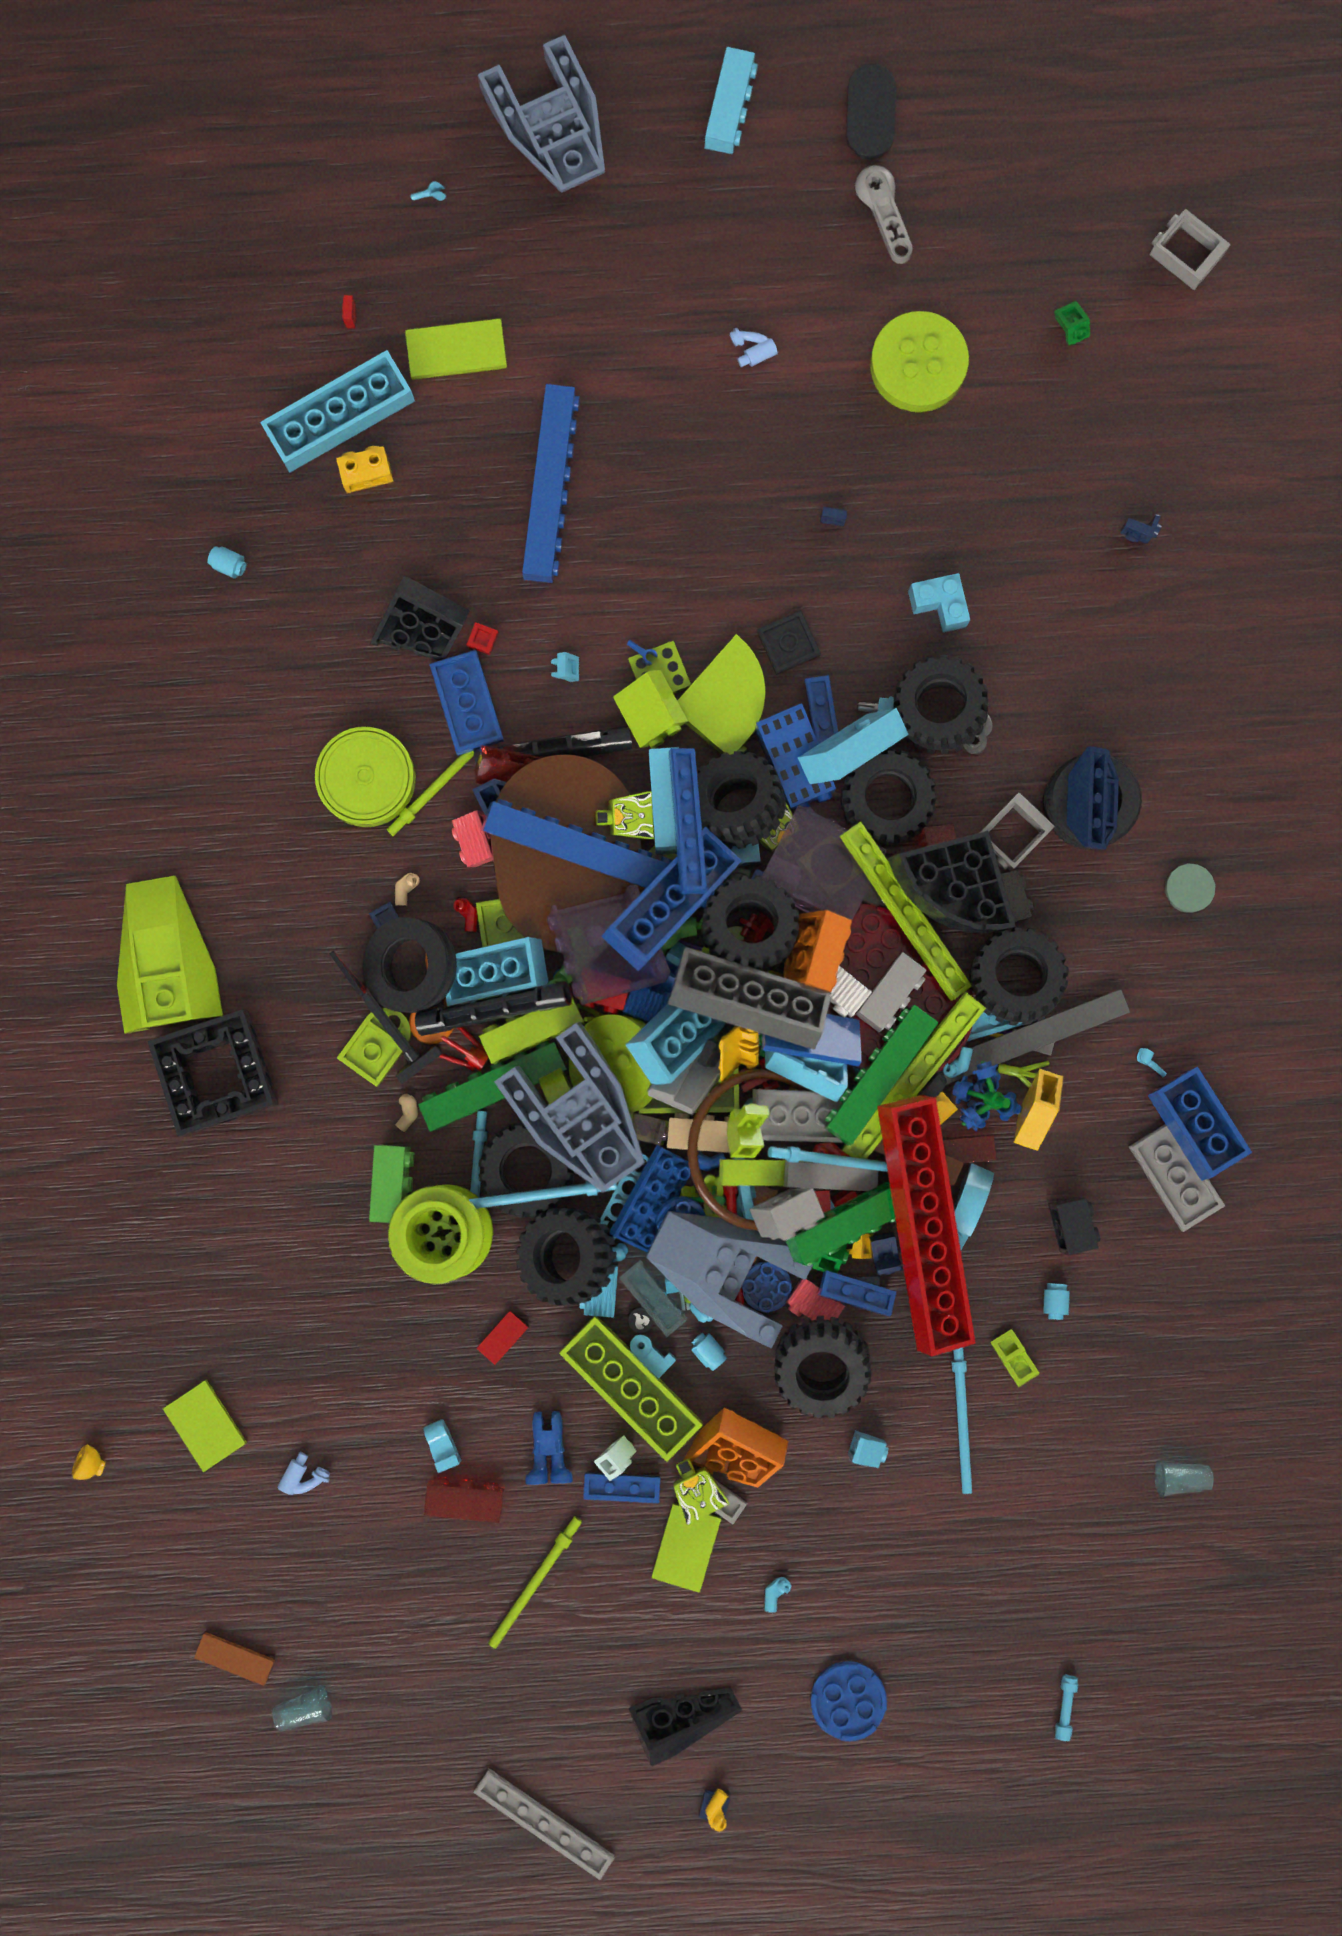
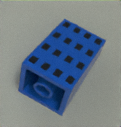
(782, 742)

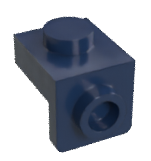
(1137, 531)
(885, 1253)

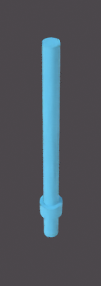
(479, 1136)
(795, 1155)
(536, 1195)
(959, 1366)

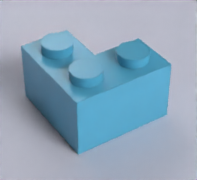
(944, 595)

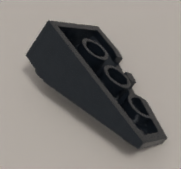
(676, 1723)

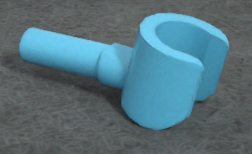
(433, 190)
(1144, 1056)

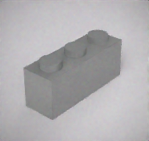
(892, 993)

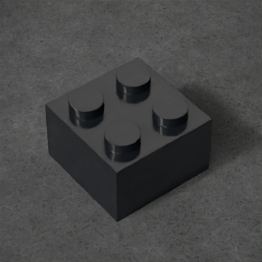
(1074, 1225)

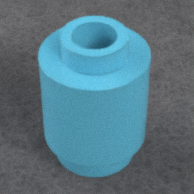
(227, 561)
(1056, 1301)
(708, 1351)

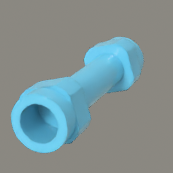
(1063, 1729)

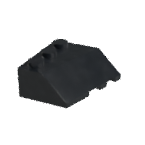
(420, 621)

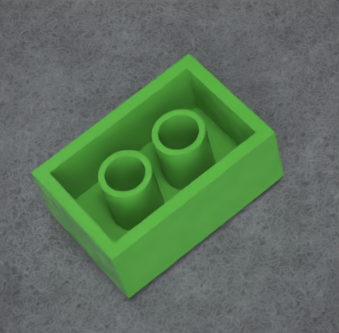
(390, 1180)

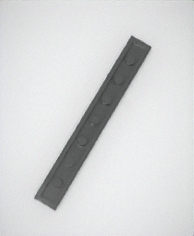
(1047, 1031)

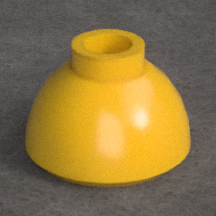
(87, 1463)

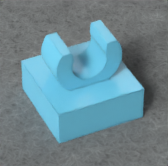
(566, 667)

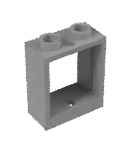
(1202, 234)
(1032, 816)

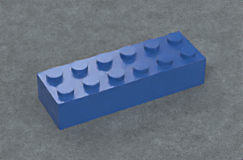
(663, 909)

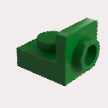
(1074, 322)

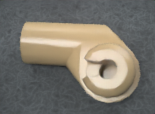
(404, 886)
(410, 1111)

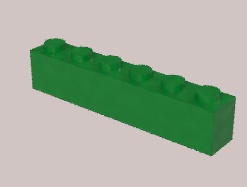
(881, 1074)
(481, 1089)
(843, 1225)

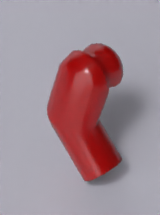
(469, 912)
(829, 1148)

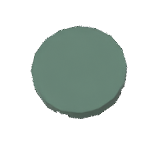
(1190, 888)

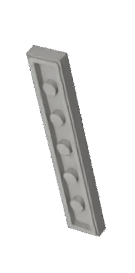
(544, 1824)

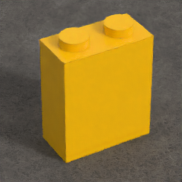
(1038, 1109)

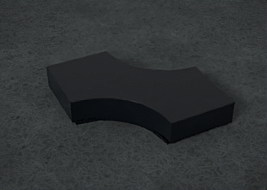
(711, 1051)

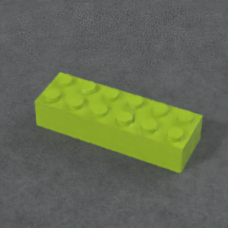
(631, 1388)

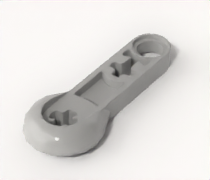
(884, 208)

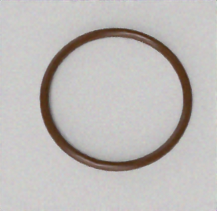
(694, 1132)

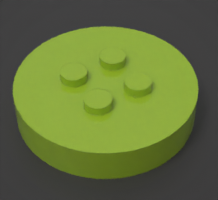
(919, 361)
(365, 776)
(611, 1036)

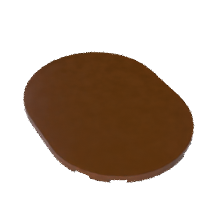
(534, 881)

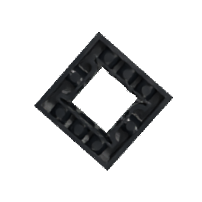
(177, 1083)

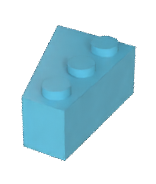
(817, 1075)

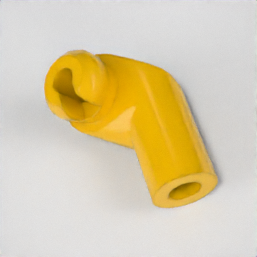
(714, 1811)

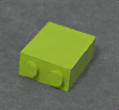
(650, 709)

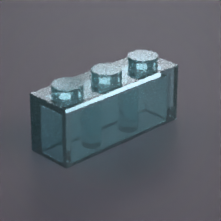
(653, 1298)

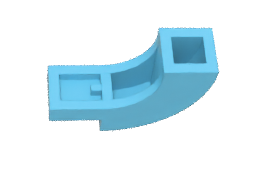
(971, 1200)

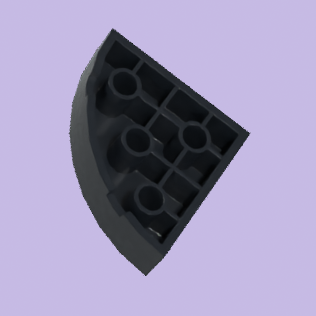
(956, 884)

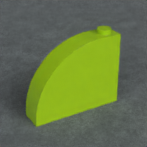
(726, 699)

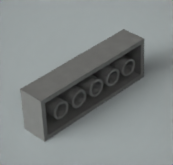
(750, 998)

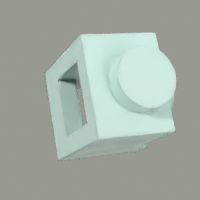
(616, 1458)

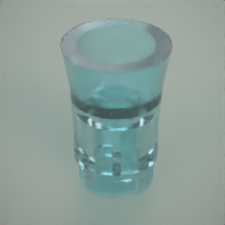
(1182, 1478)
(303, 1710)

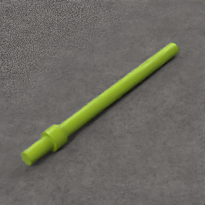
(407, 814)
(563, 1541)

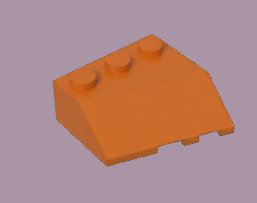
(818, 949)
(738, 1449)

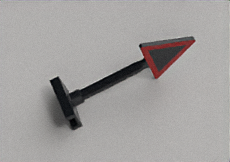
(415, 1060)

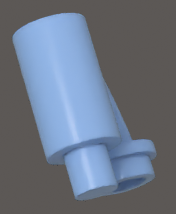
(763, 350)
(291, 1479)

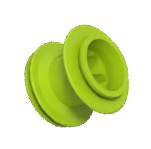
(409, 1242)

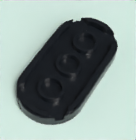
(871, 111)

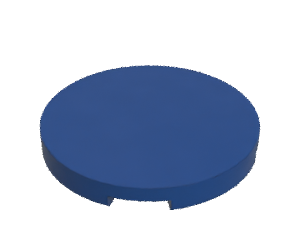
(848, 1701)

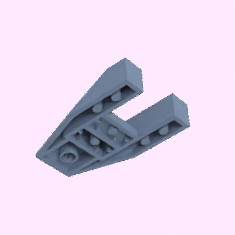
(555, 130)
(586, 1125)
(709, 1264)

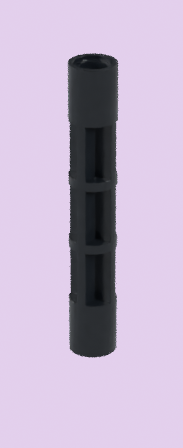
(578, 744)
(480, 1011)

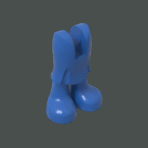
(548, 1444)

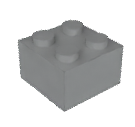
(787, 1213)

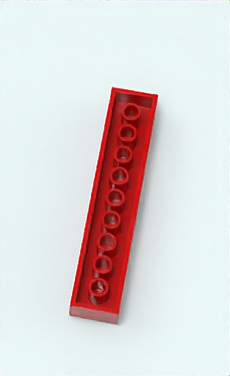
(926, 1224)

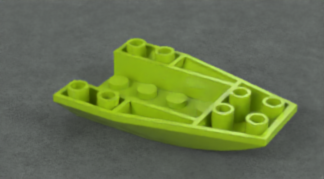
(163, 960)

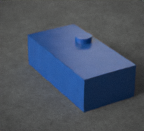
(1199, 1124)

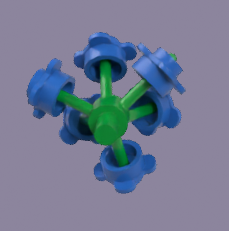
(987, 1083)

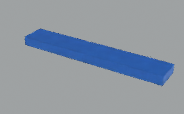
(687, 821)

